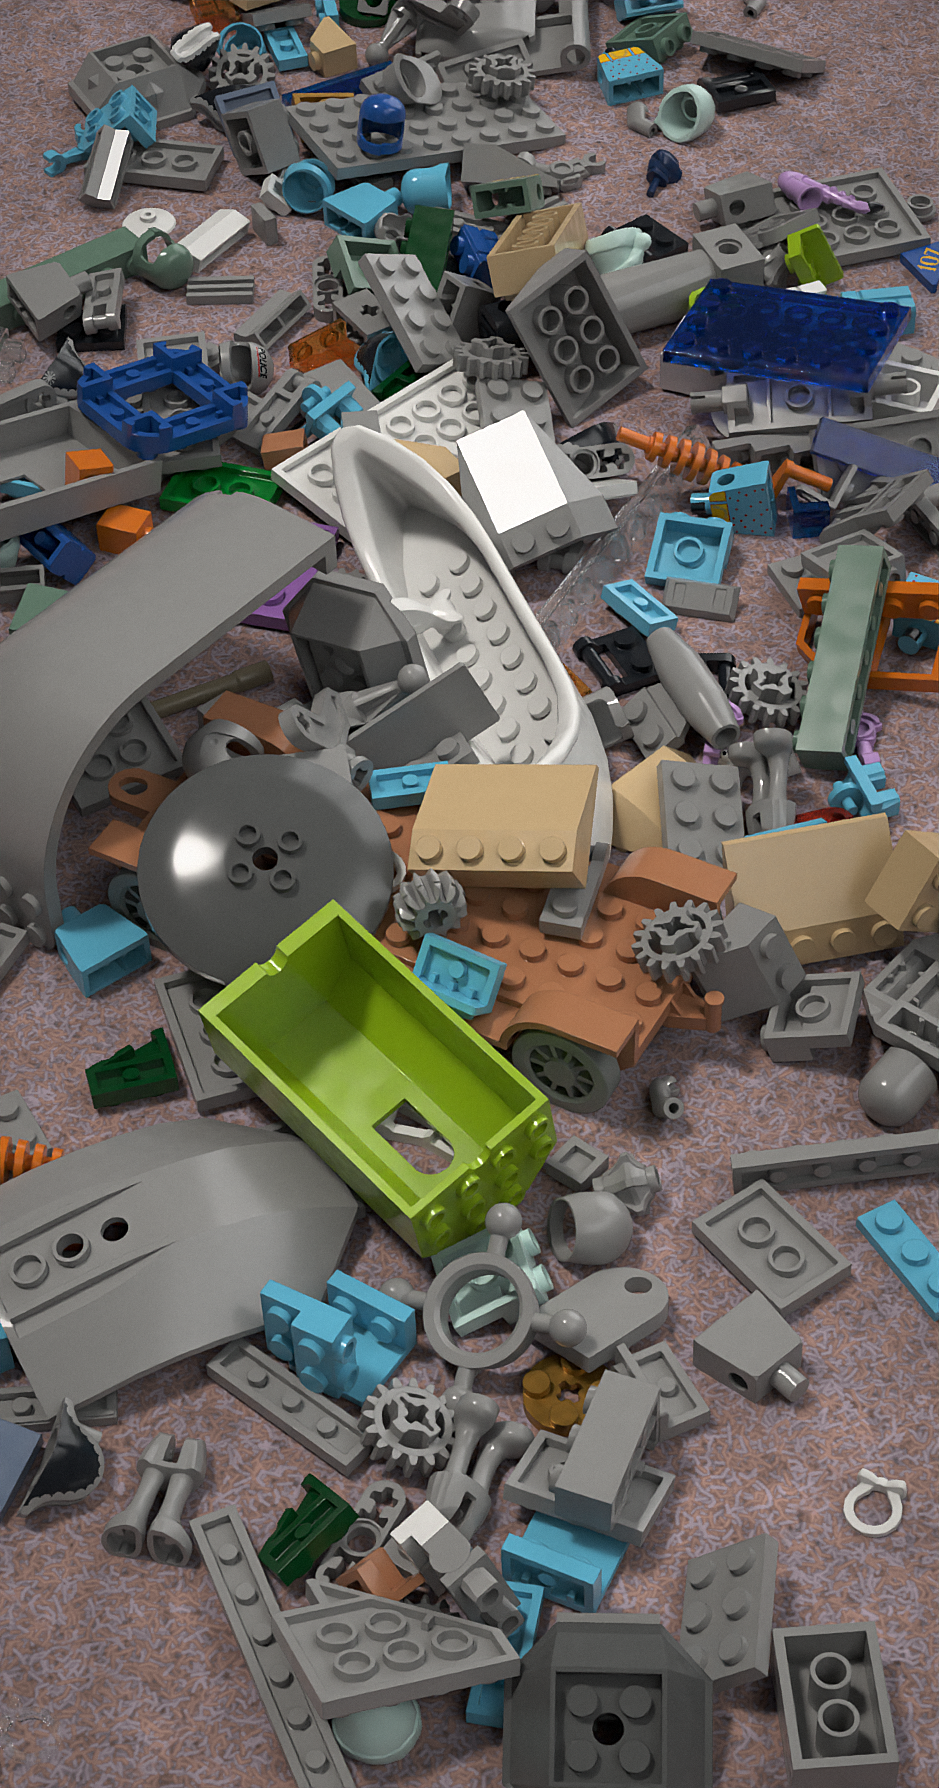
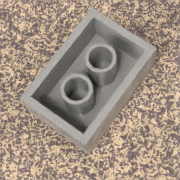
(833, 1707)

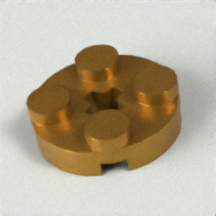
(543, 1389)

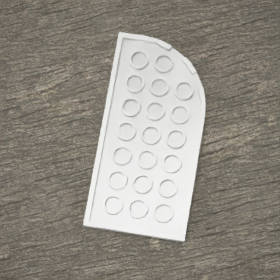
(429, 411)

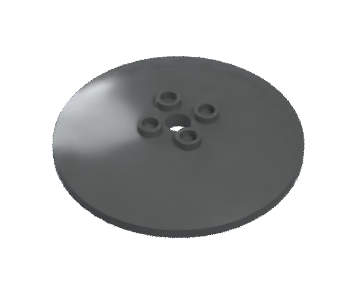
(201, 849)

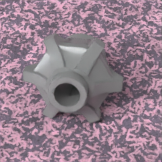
(775, 266)
(631, 1183)

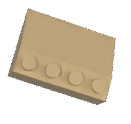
(507, 825)
(817, 885)

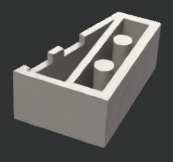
(606, 1450)

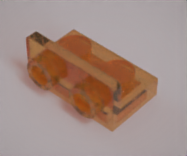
(322, 348)

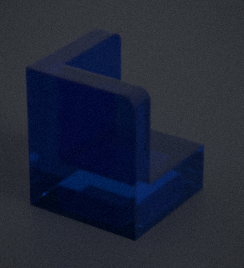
(806, 518)

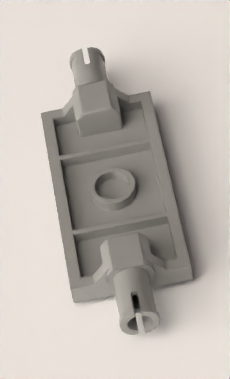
(781, 406)

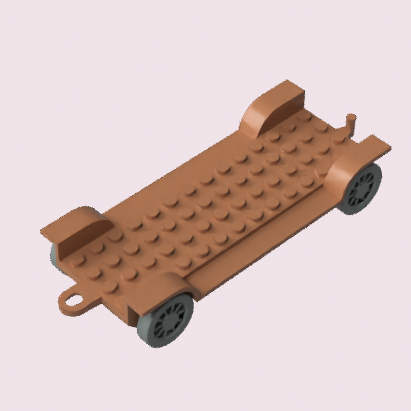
(564, 1002)

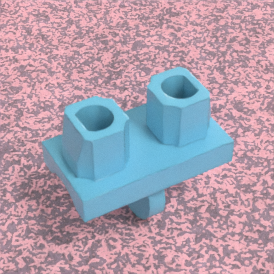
(323, 406)
(859, 791)

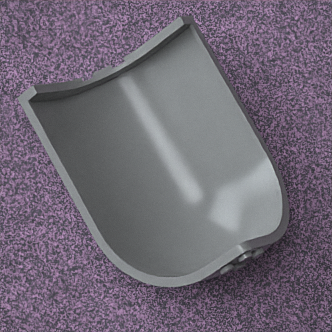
(108, 647)

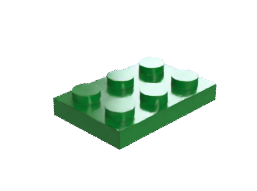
(229, 478)

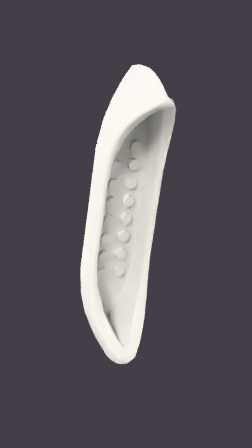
(425, 538)

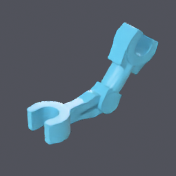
(61, 160)

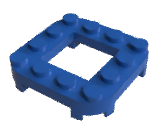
(103, 397)

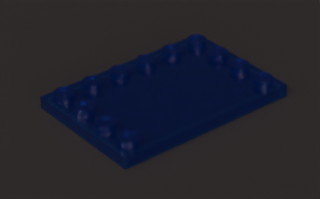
(788, 335)

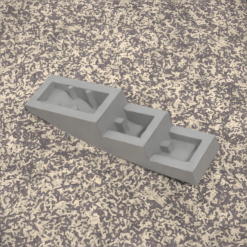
(767, 447)

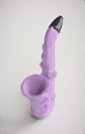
(810, 194)

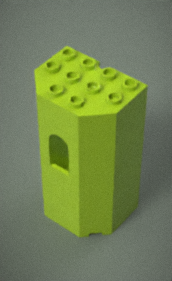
(348, 1035)

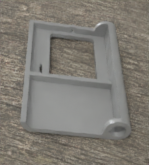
(561, 39)

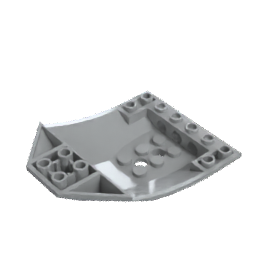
(208, 1226)

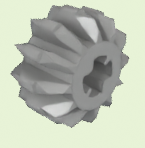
(430, 904)

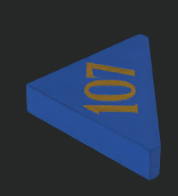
(923, 265)

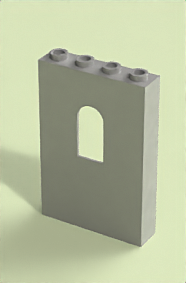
(36, 449)

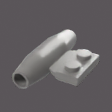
(682, 699)

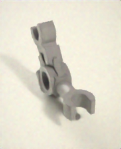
(568, 173)

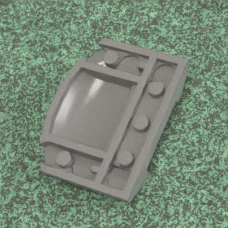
(497, 24)

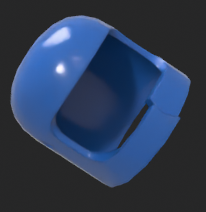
(383, 115)

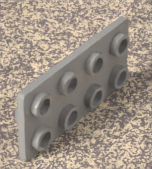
(428, 724)

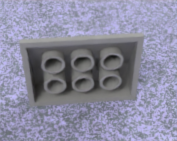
(575, 335)

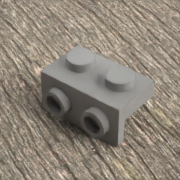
(680, 1401)

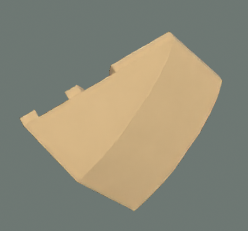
(637, 803)

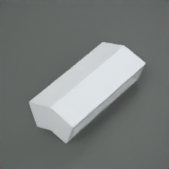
(215, 236)

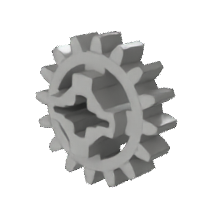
(242, 67)
(501, 76)
(490, 359)
(766, 692)
(682, 938)
(408, 1428)

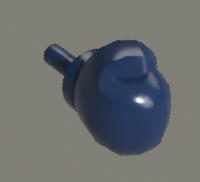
(662, 170)

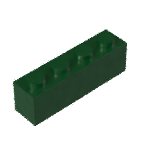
(429, 239)

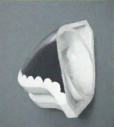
(195, 46)

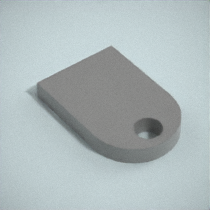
(610, 1312)

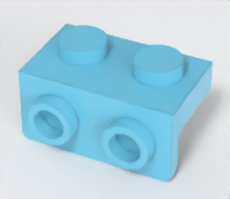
(459, 975)

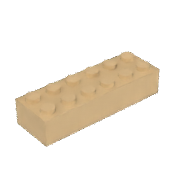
(532, 242)

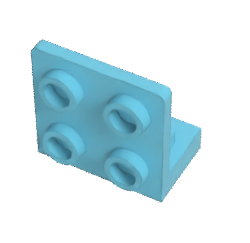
(125, 110)
(382, 1330)
(565, 1559)

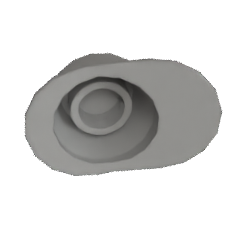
(411, 81)

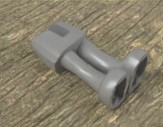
(769, 764)
(463, 1497)
(166, 1537)

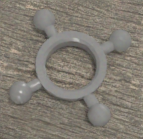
(565, 1327)

